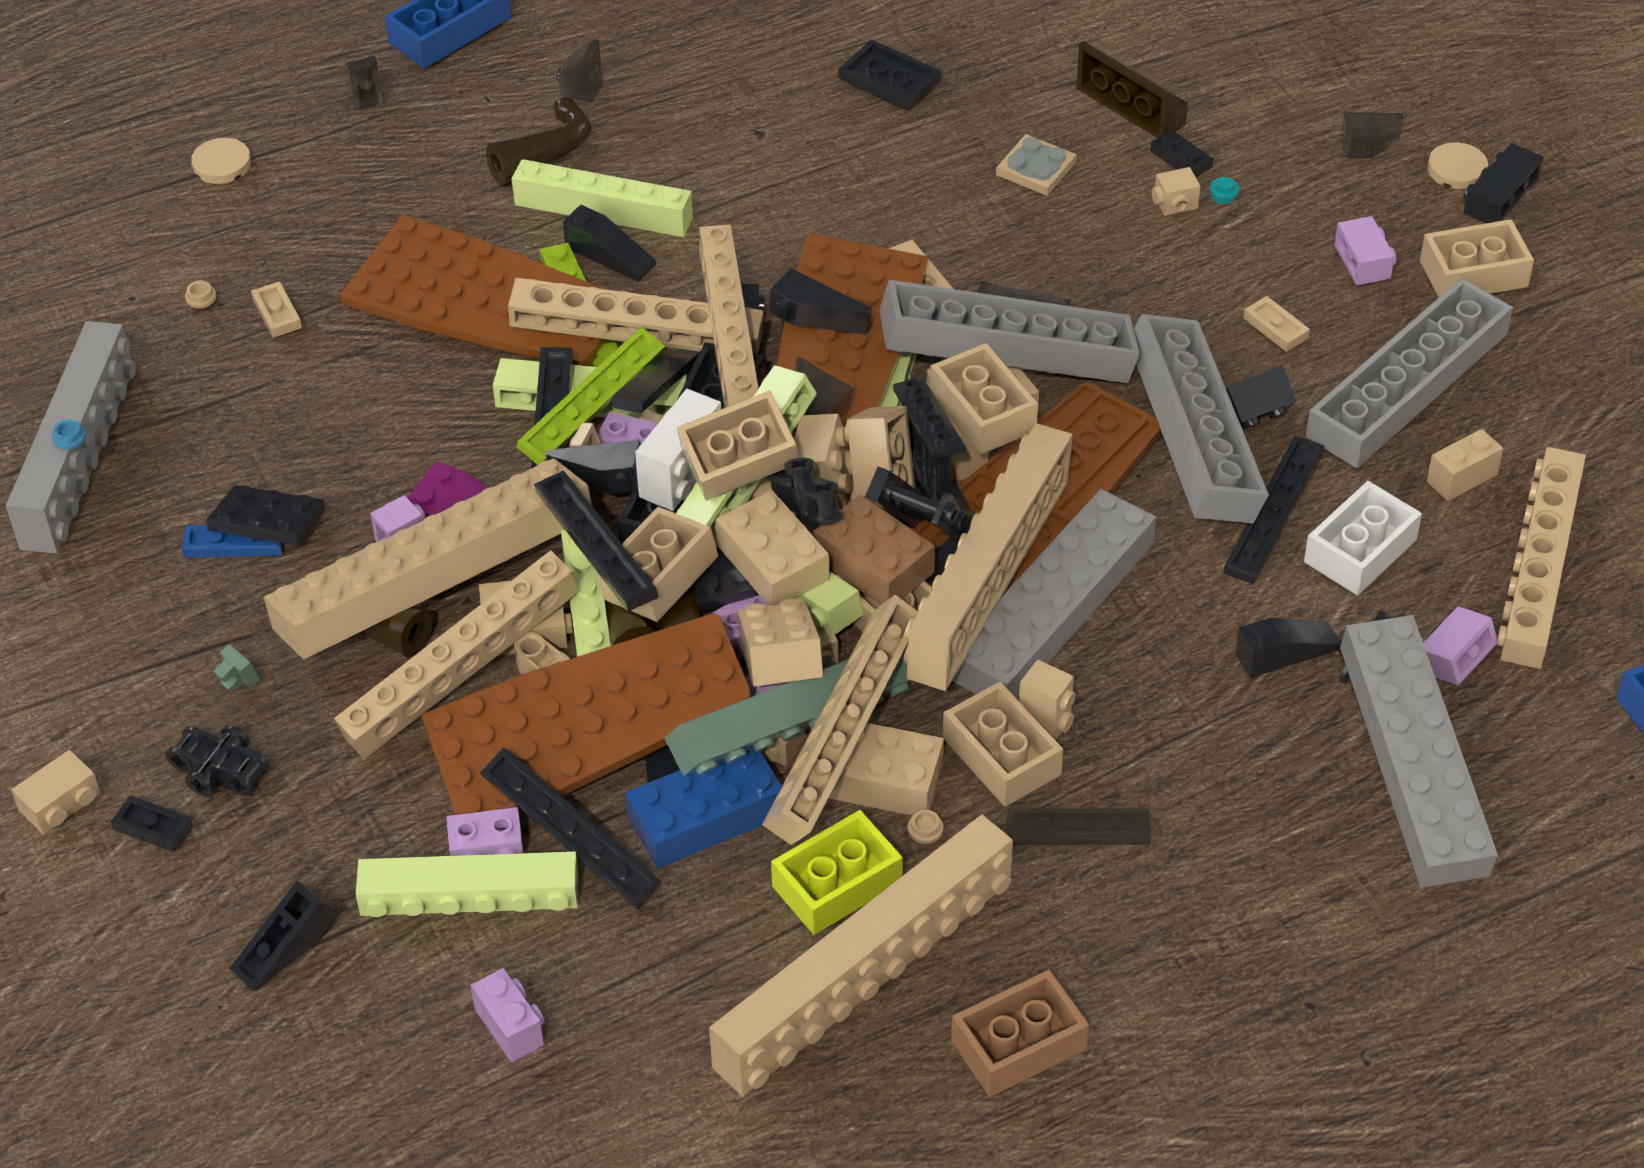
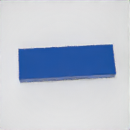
(205, 543)

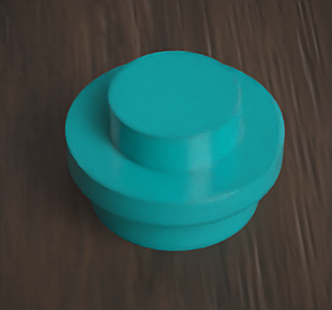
(1224, 190)

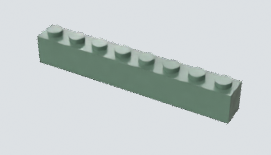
(762, 719)

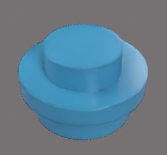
(68, 434)

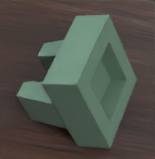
(235, 670)

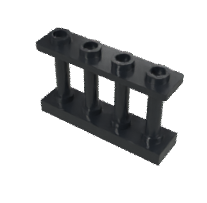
(931, 440)
(912, 506)

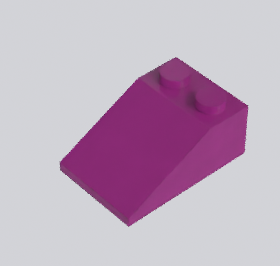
(443, 488)

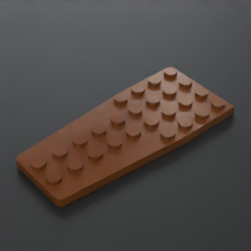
(457, 289)
(853, 358)
(1105, 448)
(586, 712)

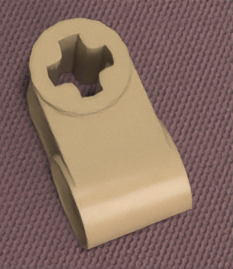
(535, 653)

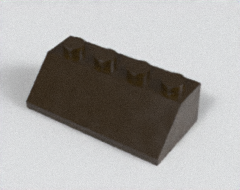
(1128, 92)

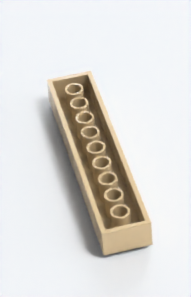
(987, 557)
(416, 563)
(860, 956)

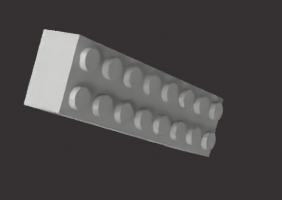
(1017, 330)
(1408, 372)
(1198, 420)
(53, 477)
(1058, 592)
(1418, 752)

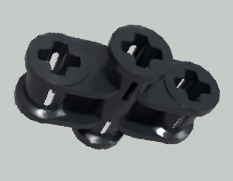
(808, 496)
(217, 760)

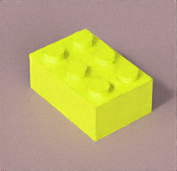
(836, 871)

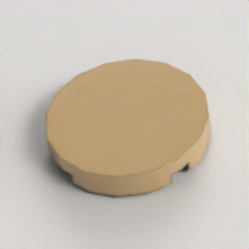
(221, 160)
(1456, 164)

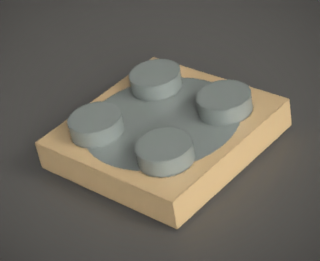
(1036, 164)

